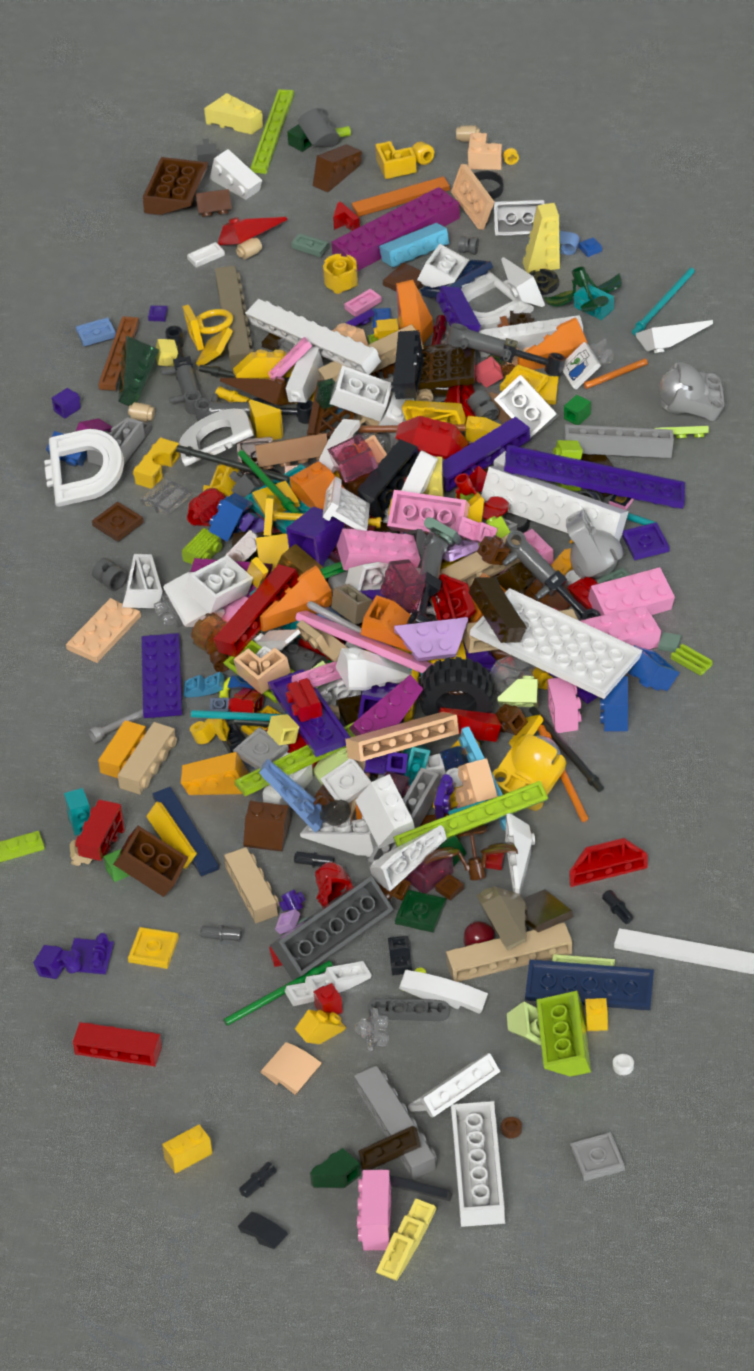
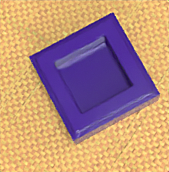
(158, 313)

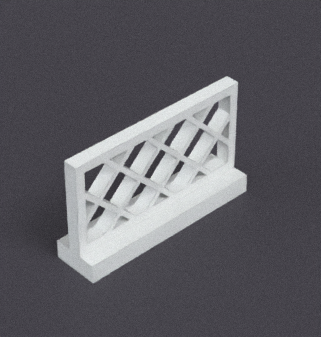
(345, 506)
(456, 1086)

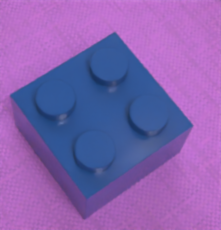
(229, 516)
(653, 670)
(615, 707)

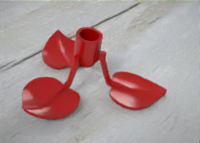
(474, 483)

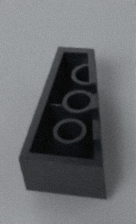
(407, 365)
(388, 477)

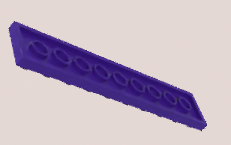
(594, 476)

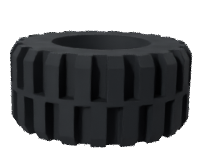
(456, 676)

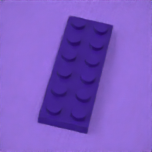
(161, 675)
(321, 733)

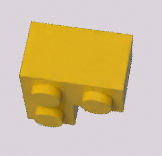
(395, 162)

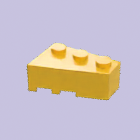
(440, 411)

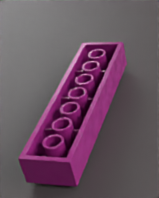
(419, 213)

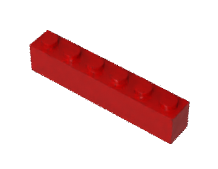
(246, 620)

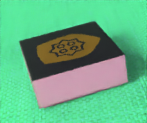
(620, 502)

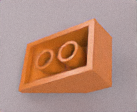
(311, 484)

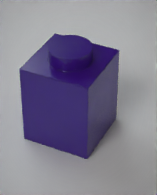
(66, 403)

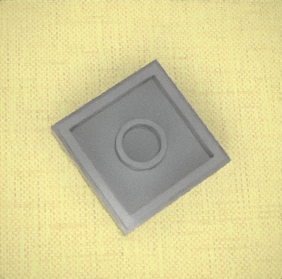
(259, 748)
(597, 1156)

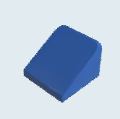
(238, 683)

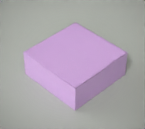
(287, 921)

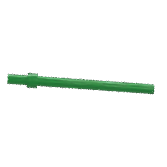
(286, 502)
(274, 995)

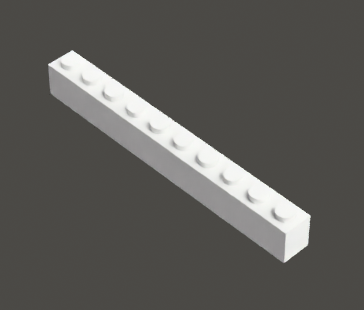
(331, 344)

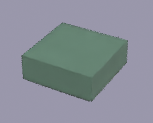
(669, 642)

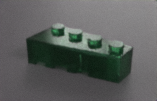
(135, 368)

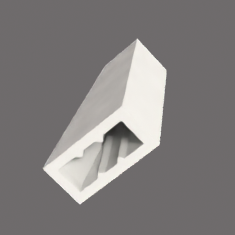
(304, 376)

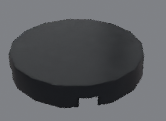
(546, 280)

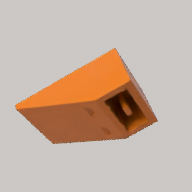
(381, 619)

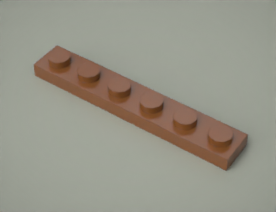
(111, 372)

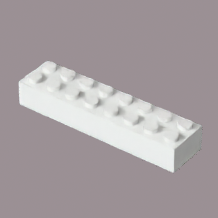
(550, 503)

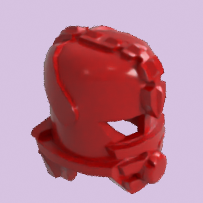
(204, 507)
(331, 880)

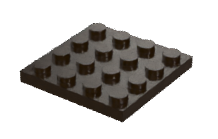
(447, 366)

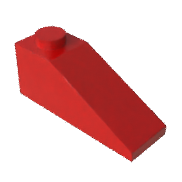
(482, 725)

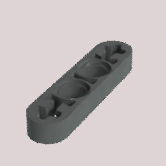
(409, 1006)

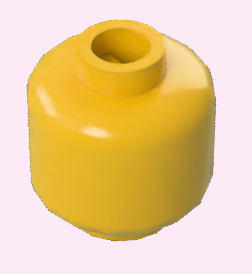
(423, 152)

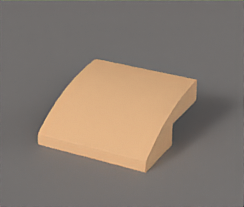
(291, 1067)

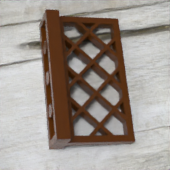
(318, 424)

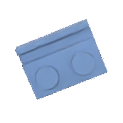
(95, 331)

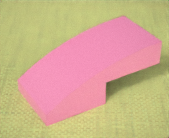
(474, 530)

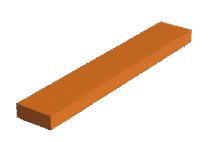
(398, 196)

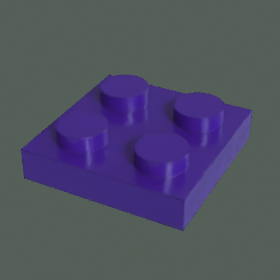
(645, 541)

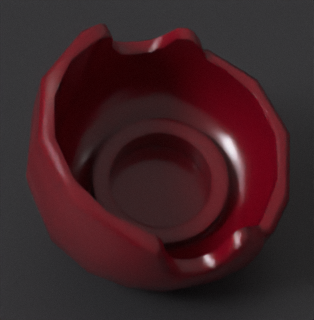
(478, 933)

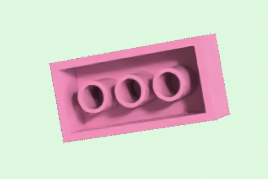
(411, 509)
(368, 547)
(633, 591)
(630, 626)

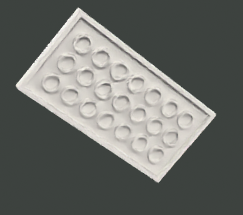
(564, 646)

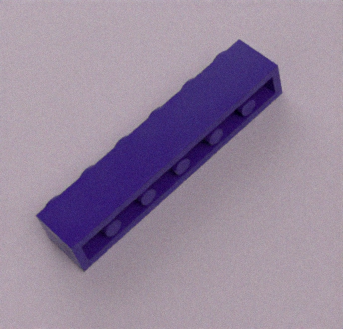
(484, 450)

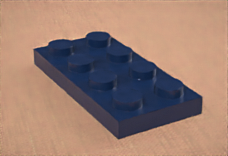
(472, 270)

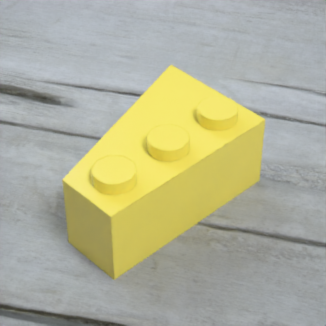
(235, 114)

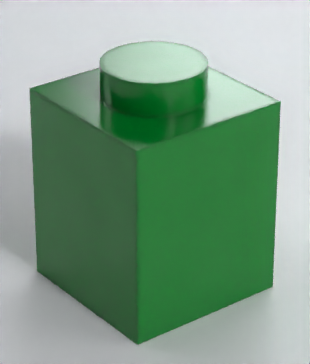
(577, 410)

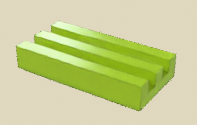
(693, 658)

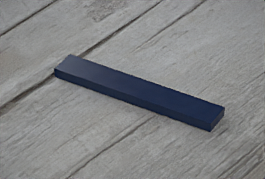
(204, 860)

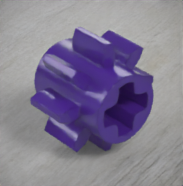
(292, 901)

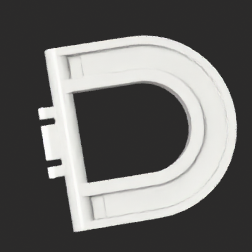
(485, 283)
(233, 418)
(89, 488)

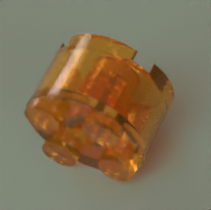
(206, 630)

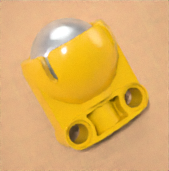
(531, 761)

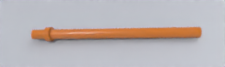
(567, 783)

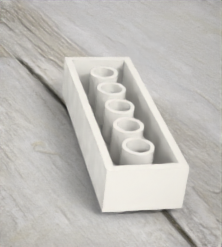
(477, 1164)

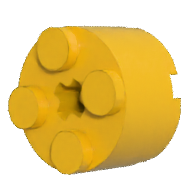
(340, 273)

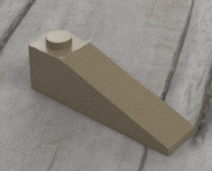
(505, 914)

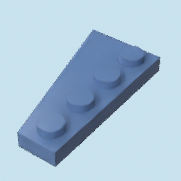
(293, 794)

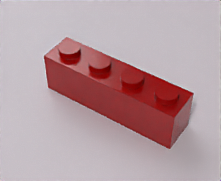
(117, 1044)

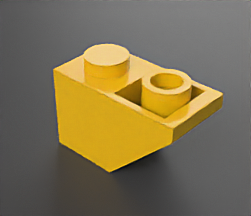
(319, 1026)

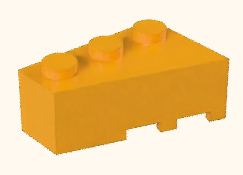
(213, 775)

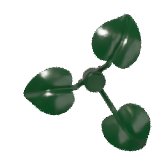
(581, 279)

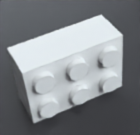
(361, 393)
(218, 584)

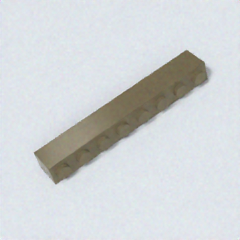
(232, 301)

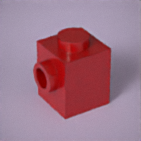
(328, 999)

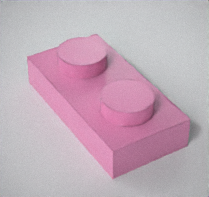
(362, 302)

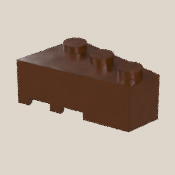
(335, 166)

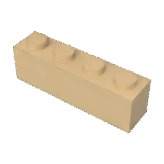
(147, 758)
(251, 885)

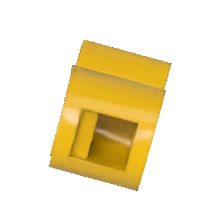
(205, 731)

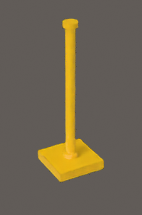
(272, 515)

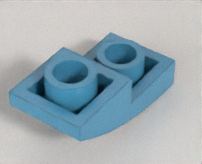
(200, 687)

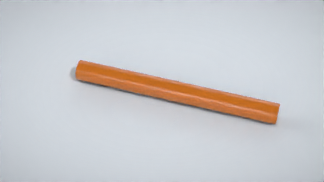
(615, 373)

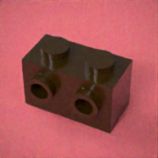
(516, 578)

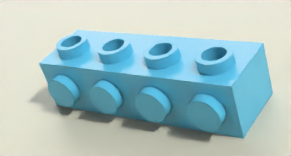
(414, 244)

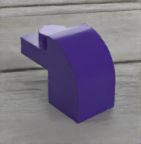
(392, 763)

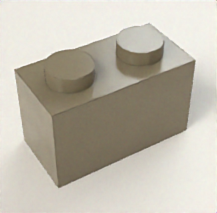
(350, 603)

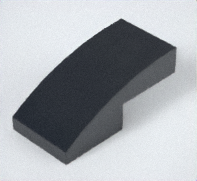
(399, 954)
(263, 1229)

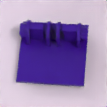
(94, 954)

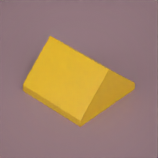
(265, 420)

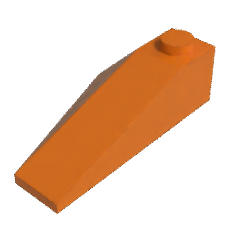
(413, 310)
(563, 341)
(310, 587)

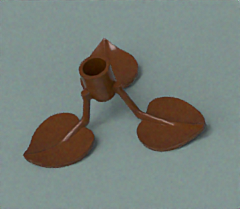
(475, 865)

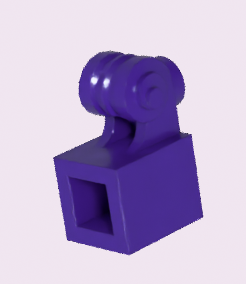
(53, 959)

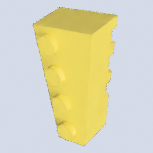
(543, 246)

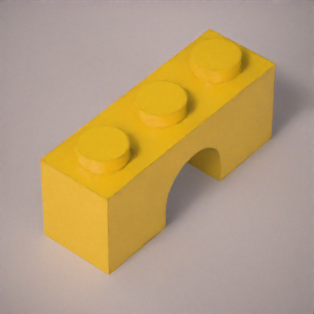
(149, 470)

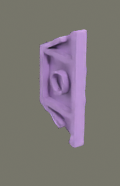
(465, 548)
(433, 638)

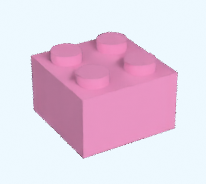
(563, 705)

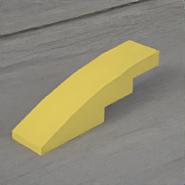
(406, 1240)

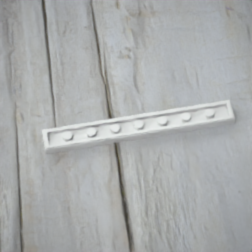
(685, 951)

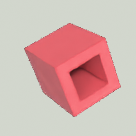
(488, 372)

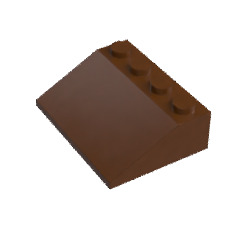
(173, 185)

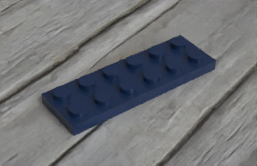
(619, 985)

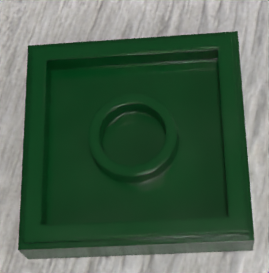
(420, 911)

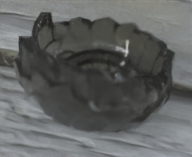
(335, 812)

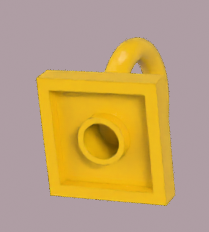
(196, 327)

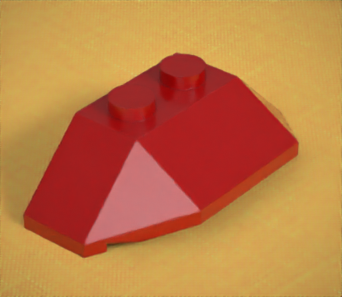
(432, 436)
(453, 599)
(607, 861)

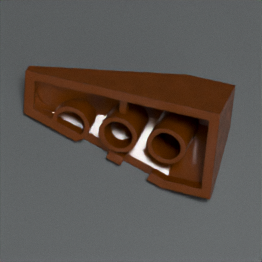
(268, 389)

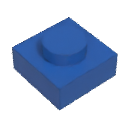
(590, 247)

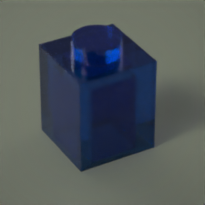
(454, 757)

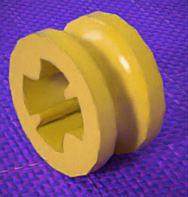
(507, 154)

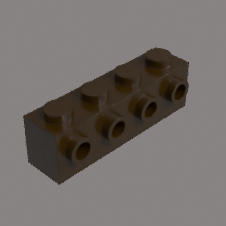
(497, 609)

